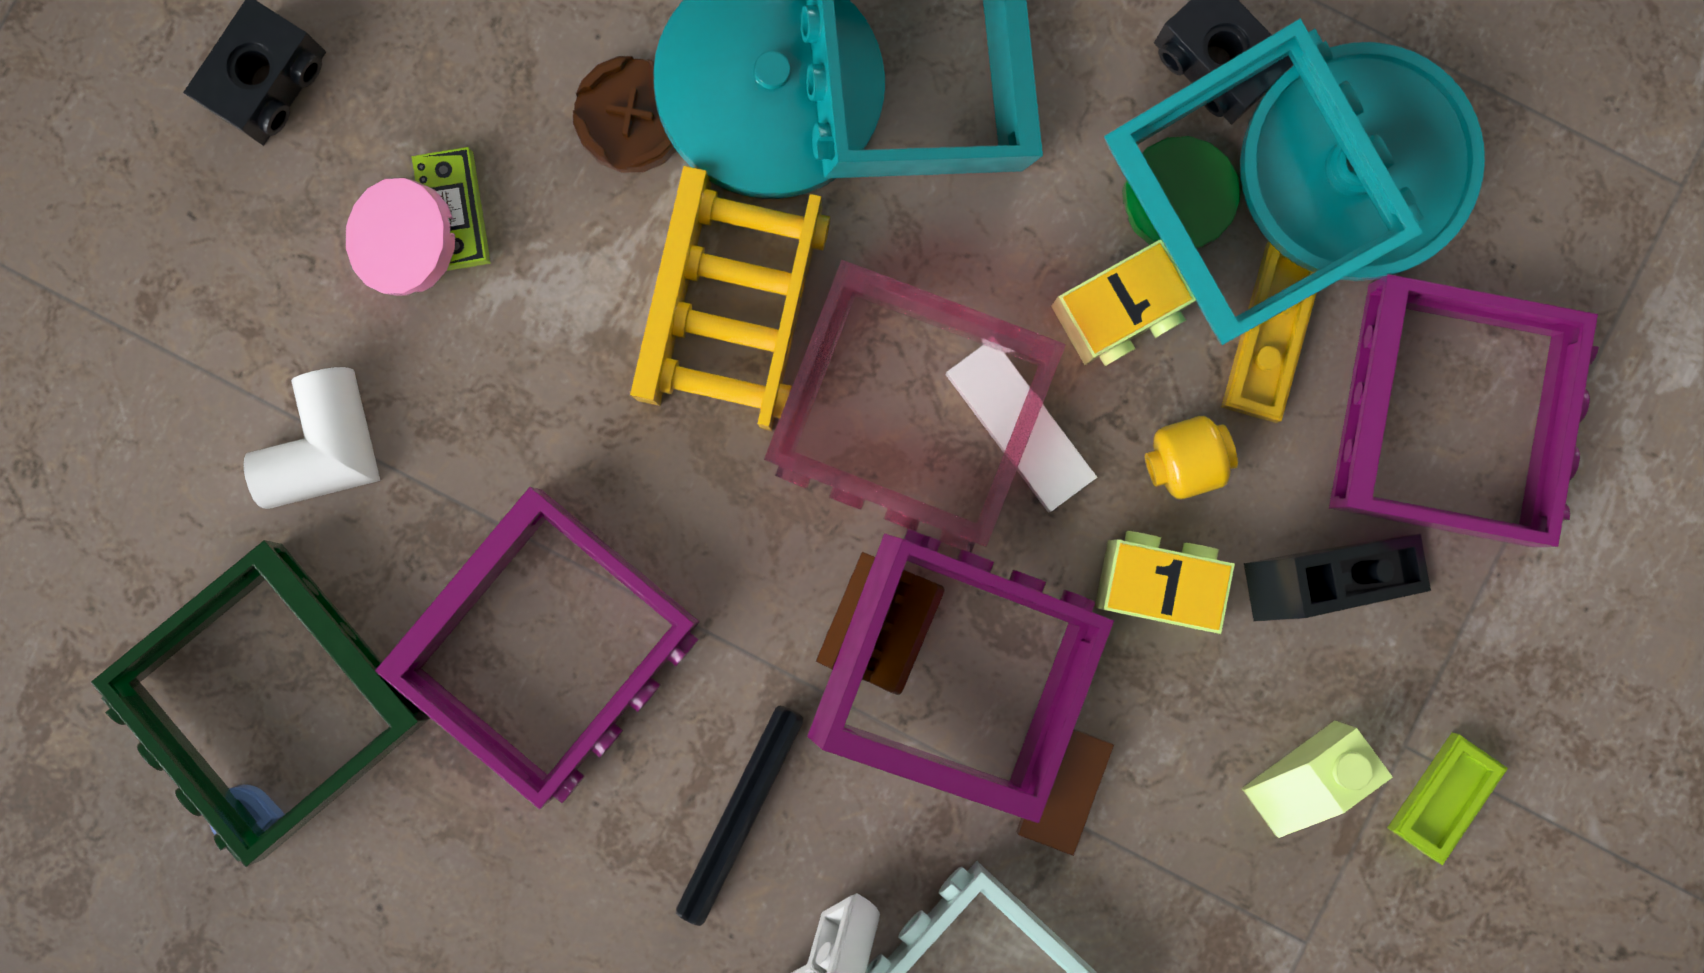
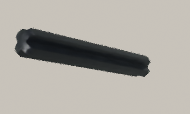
(739, 815)

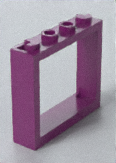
(1560, 411)
(407, 658)
(1055, 713)

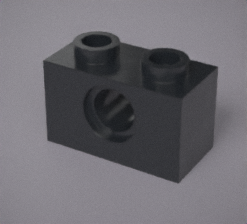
(1223, 24)
(249, 42)

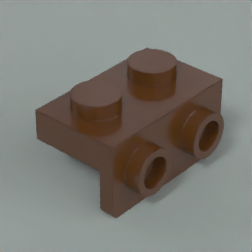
(901, 632)

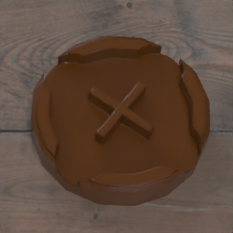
(620, 116)

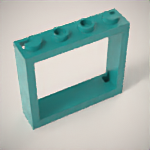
(1012, 96)
(1339, 108)

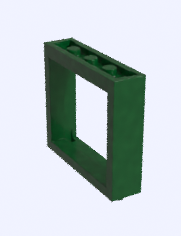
(168, 748)

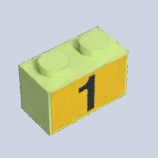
(1123, 303)
(1165, 584)

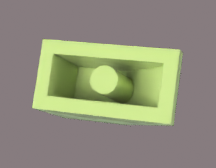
(1317, 780)

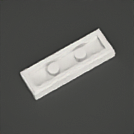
(996, 397)

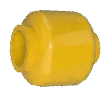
(1191, 457)

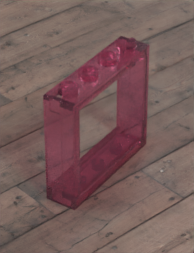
(939, 312)

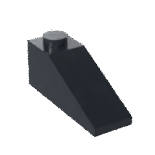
(1336, 578)

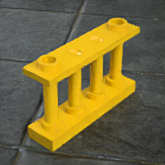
(686, 261)

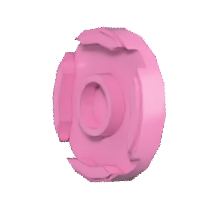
(400, 237)

